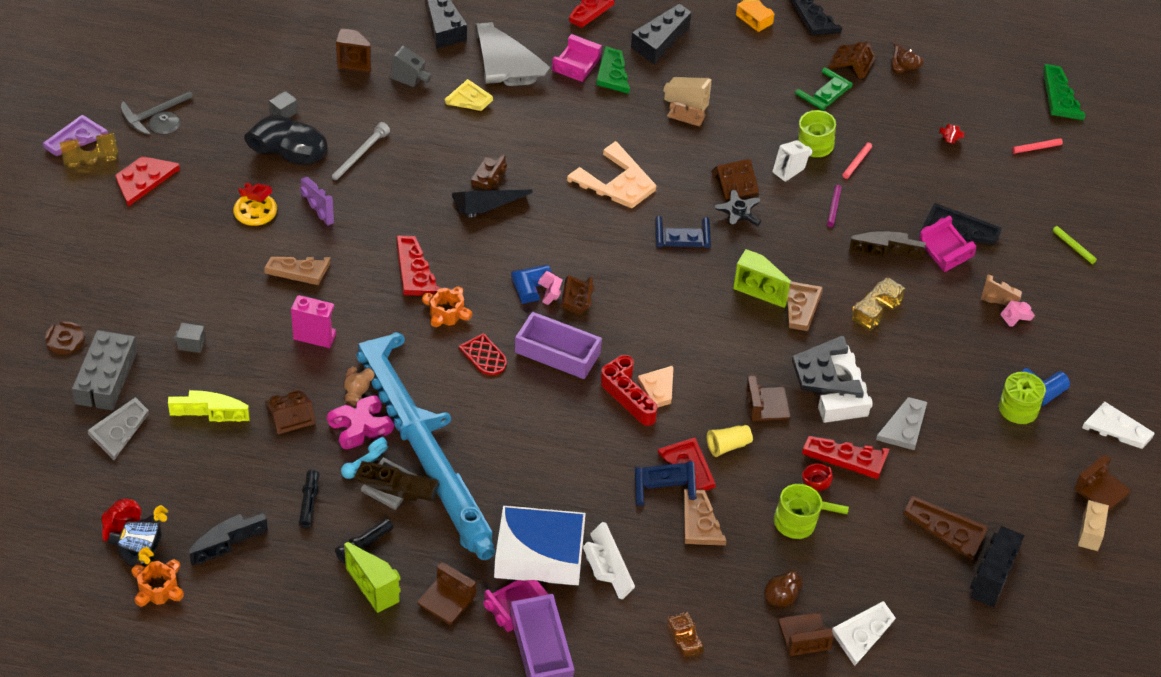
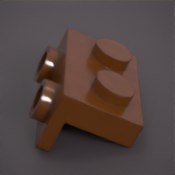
(577, 294)

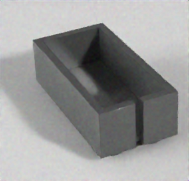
(104, 370)

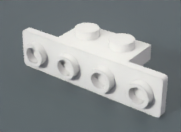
(607, 561)

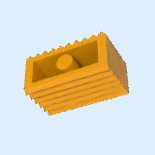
(755, 14)

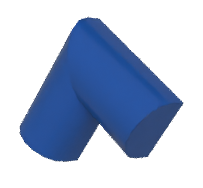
(526, 282)
(1054, 385)

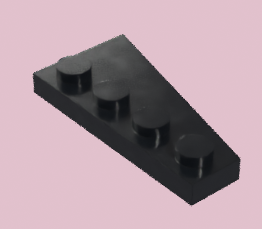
(814, 18)
(968, 227)

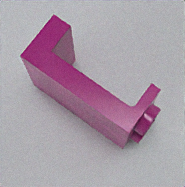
(577, 58)
(946, 244)
(312, 321)
(500, 601)

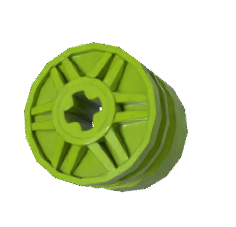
(818, 132)
(1022, 397)
(798, 511)

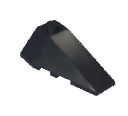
(482, 201)

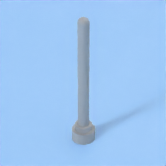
(381, 130)

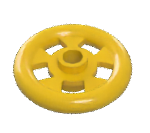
(254, 209)

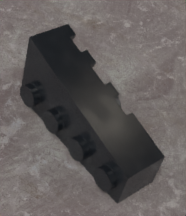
(446, 22)

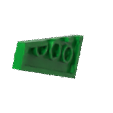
(1060, 94)

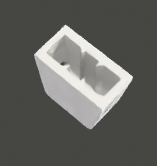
(791, 159)

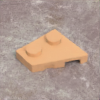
(658, 385)

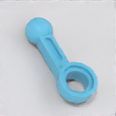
(375, 450)

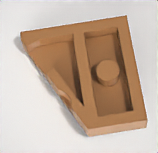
(999, 293)

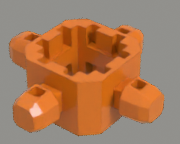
(449, 317)
(154, 570)

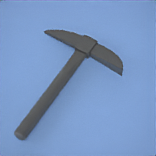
(134, 120)

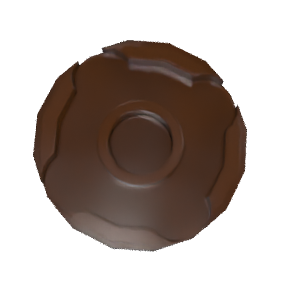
(65, 338)

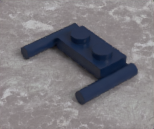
(683, 237)
(665, 476)

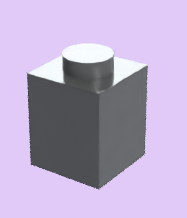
(283, 105)
(190, 337)

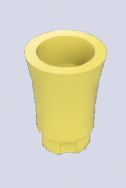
(728, 439)

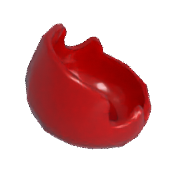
(817, 476)

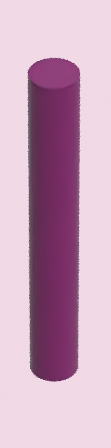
(834, 205)

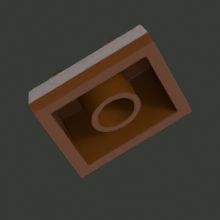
(353, 51)

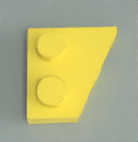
(469, 96)

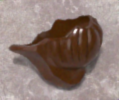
(905, 60)
(783, 589)

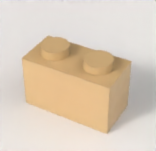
(1093, 525)

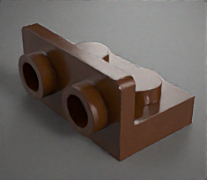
(489, 173)

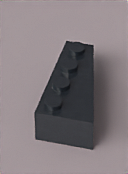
(660, 33)
(997, 566)

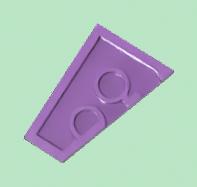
(81, 129)
(318, 200)

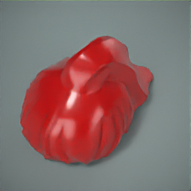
(118, 514)

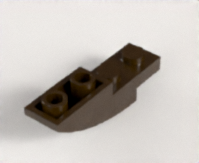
(888, 242)
(396, 483)

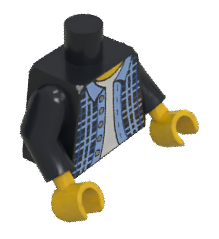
(140, 538)

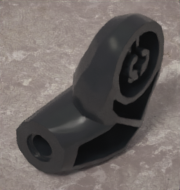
(290, 139)

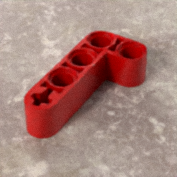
(617, 382)

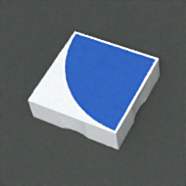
(540, 545)

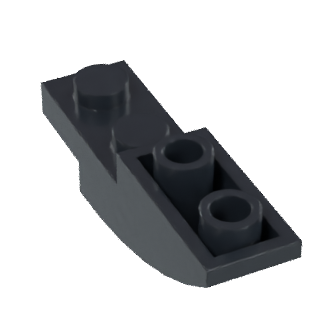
(219, 538)

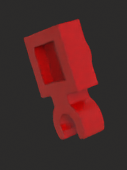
(257, 192)

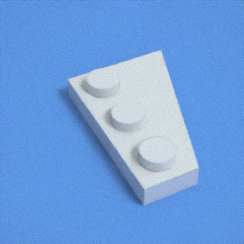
(863, 631)

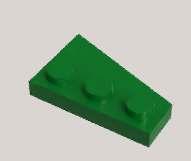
(612, 71)

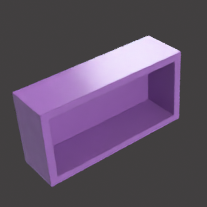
(558, 345)
(541, 637)

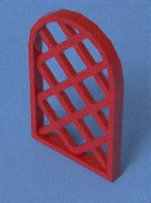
(477, 364)

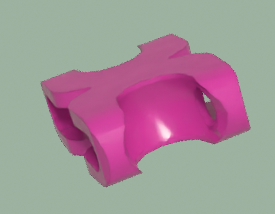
(360, 422)

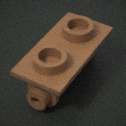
(692, 115)

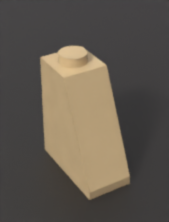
(689, 91)

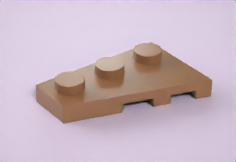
(306, 270)
(802, 304)
(700, 522)

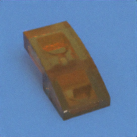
(685, 634)

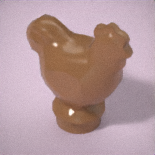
(356, 384)

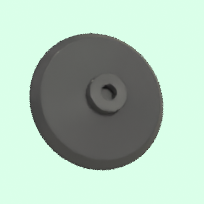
(164, 123)

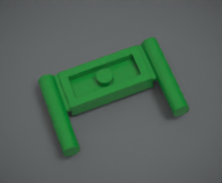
(828, 92)

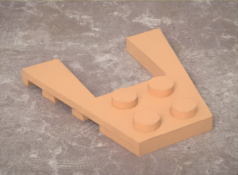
(627, 188)

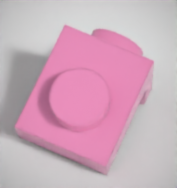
(552, 284)
(1016, 311)

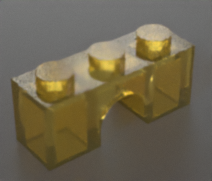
(73, 154)
(869, 310)

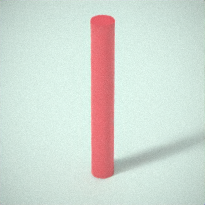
(1035, 146)
(857, 160)

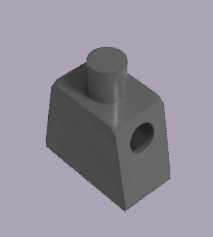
(409, 68)

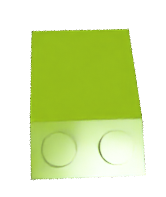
(761, 279)
(373, 577)

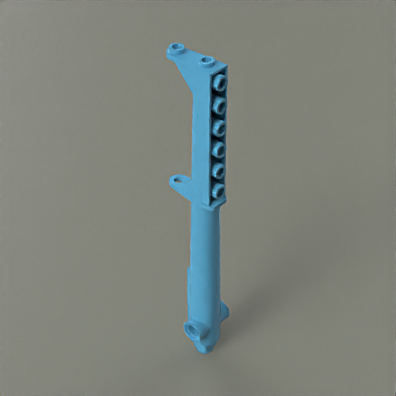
(416, 426)

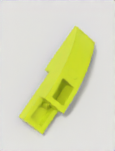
(216, 405)

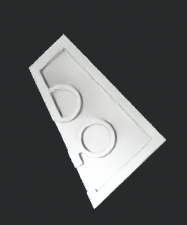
(1117, 424)

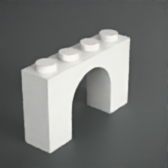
(837, 407)

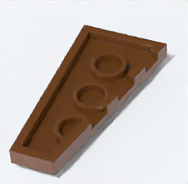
(950, 527)

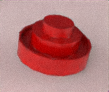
(951, 133)

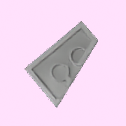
(904, 425)
(119, 427)

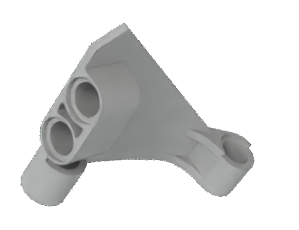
(507, 58)

